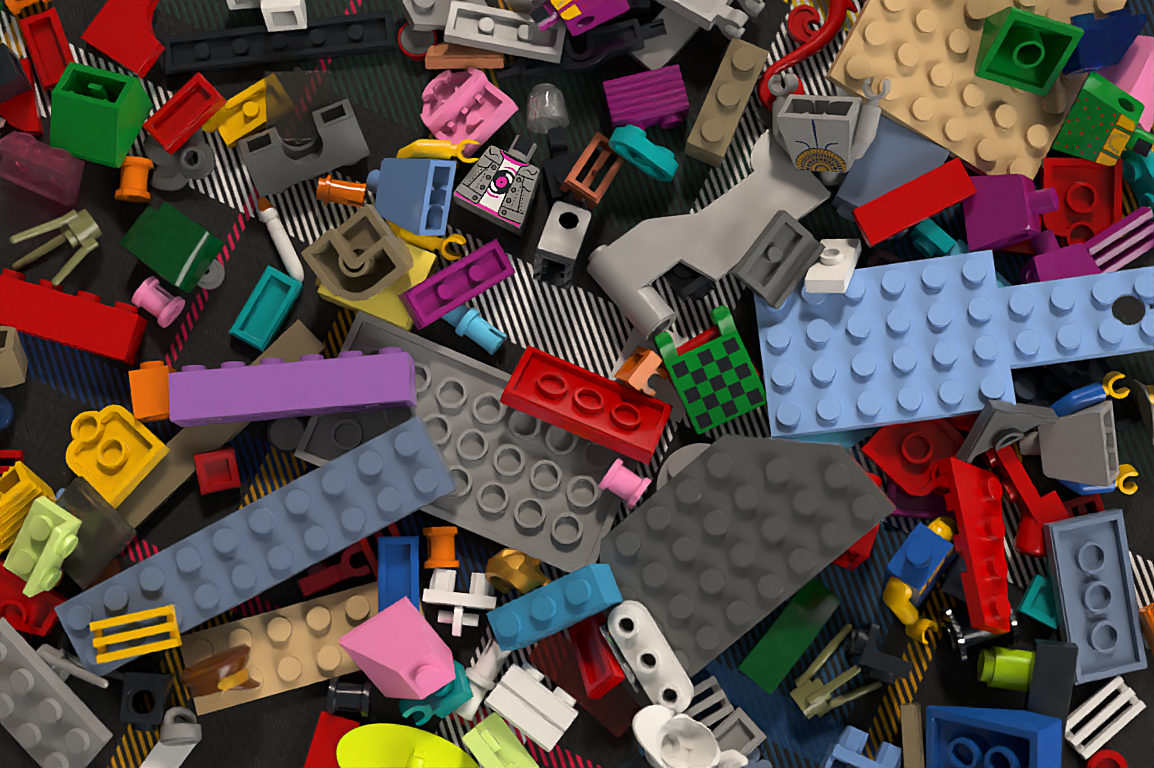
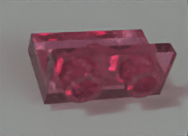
(41, 167)

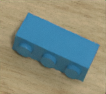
(554, 607)

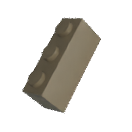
(726, 102)

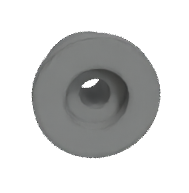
(214, 277)

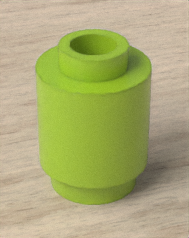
(1004, 668)

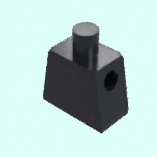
(562, 242)

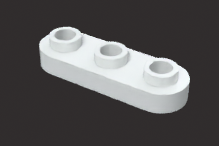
(644, 639)

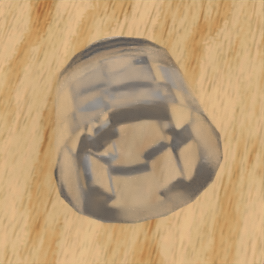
(546, 109)

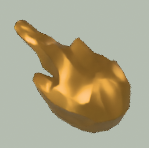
(515, 570)

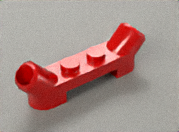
(1020, 490)

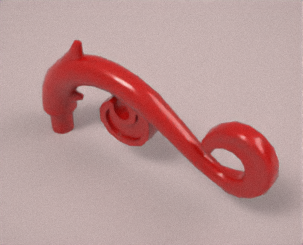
(811, 42)

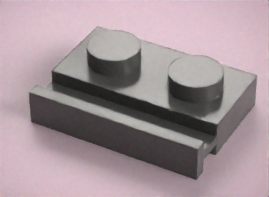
(778, 259)

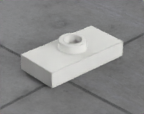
(834, 266)

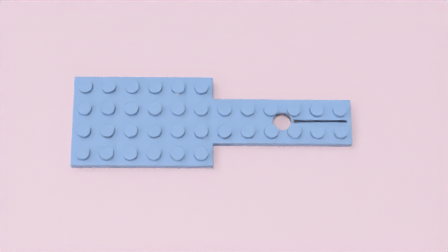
(932, 340)

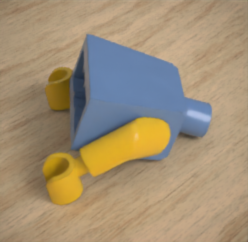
(417, 192)

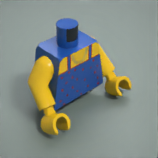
(916, 571)

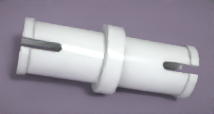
(482, 677)

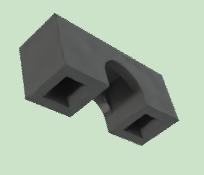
(278, 166)

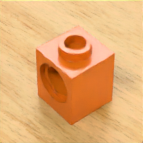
(150, 391)

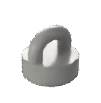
(180, 733)

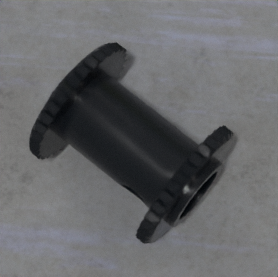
(959, 634)

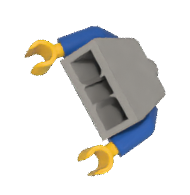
(1082, 441)

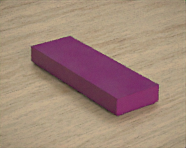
(456, 284)

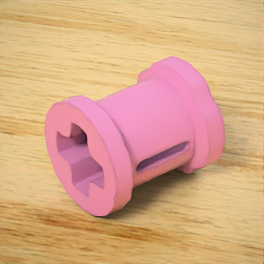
(158, 301)
(624, 483)

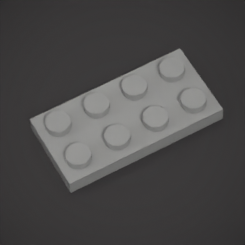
(43, 709)

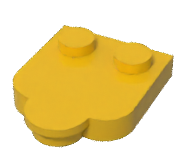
(113, 451)

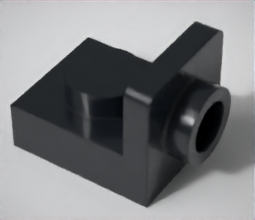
(688, 282)

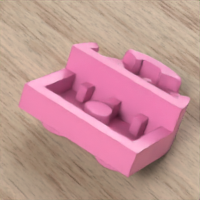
(465, 108)

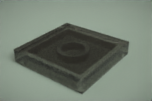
(100, 536)

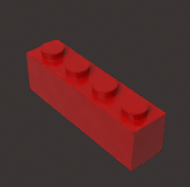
(70, 319)

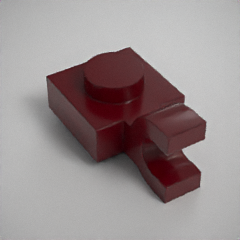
(323, 576)

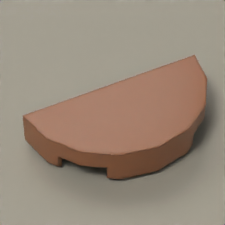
(456, 56)

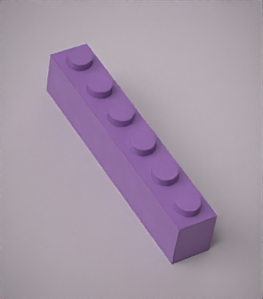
(292, 388)

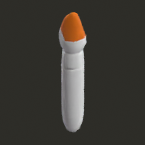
(269, 215)

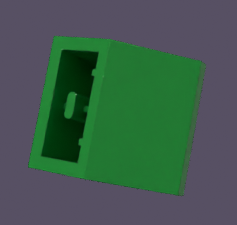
(97, 114)

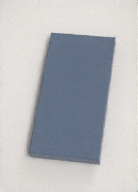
(1095, 594)

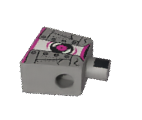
(502, 185)

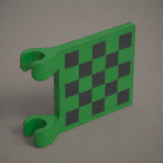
(715, 378)

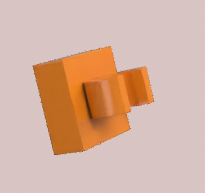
(639, 368)

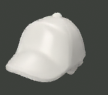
(680, 741)

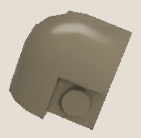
(359, 256)

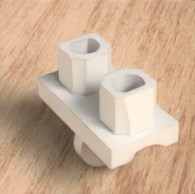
(442, 593)

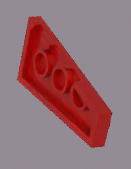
(980, 542)

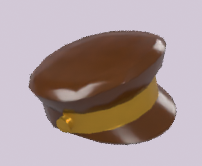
(219, 673)

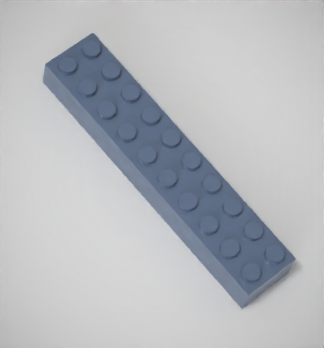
(265, 541)

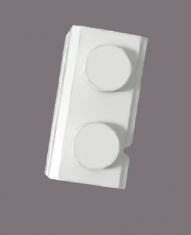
(533, 706)

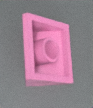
(1136, 76)

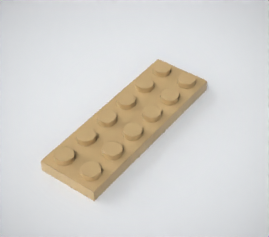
(286, 645)

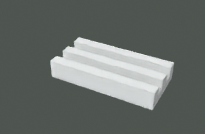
(1113, 727)

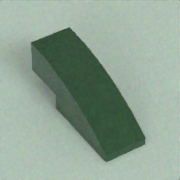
(789, 635)

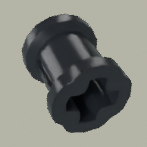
(349, 697)

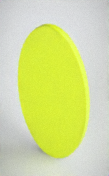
(399, 747)

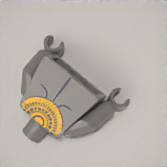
(824, 130)

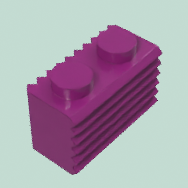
(647, 99)

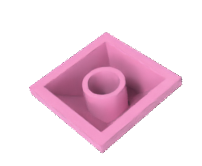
(400, 652)

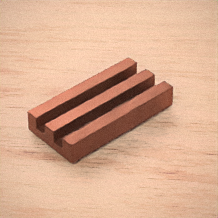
(582, 190)

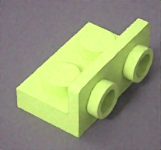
(42, 545)
(497, 745)

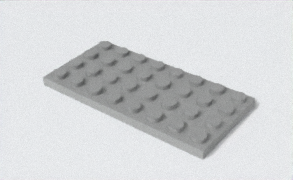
(514, 472)

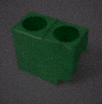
(172, 245)

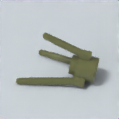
(78, 230)
(814, 696)

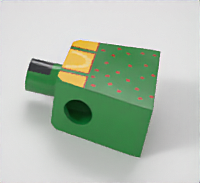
(1103, 124)

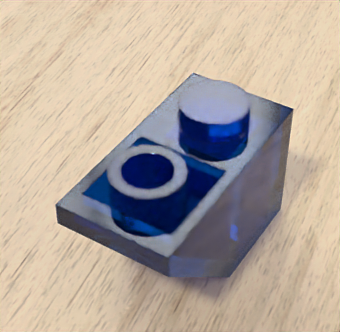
(1103, 40)

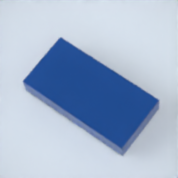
(398, 570)

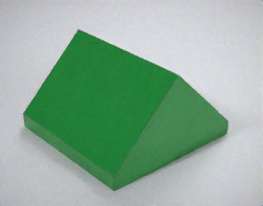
(1025, 49)

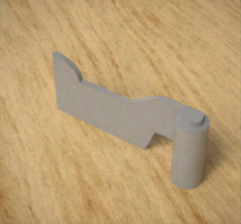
(705, 240)

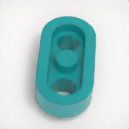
(649, 158)
(1140, 176)

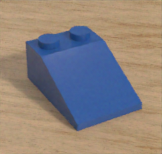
(991, 738)

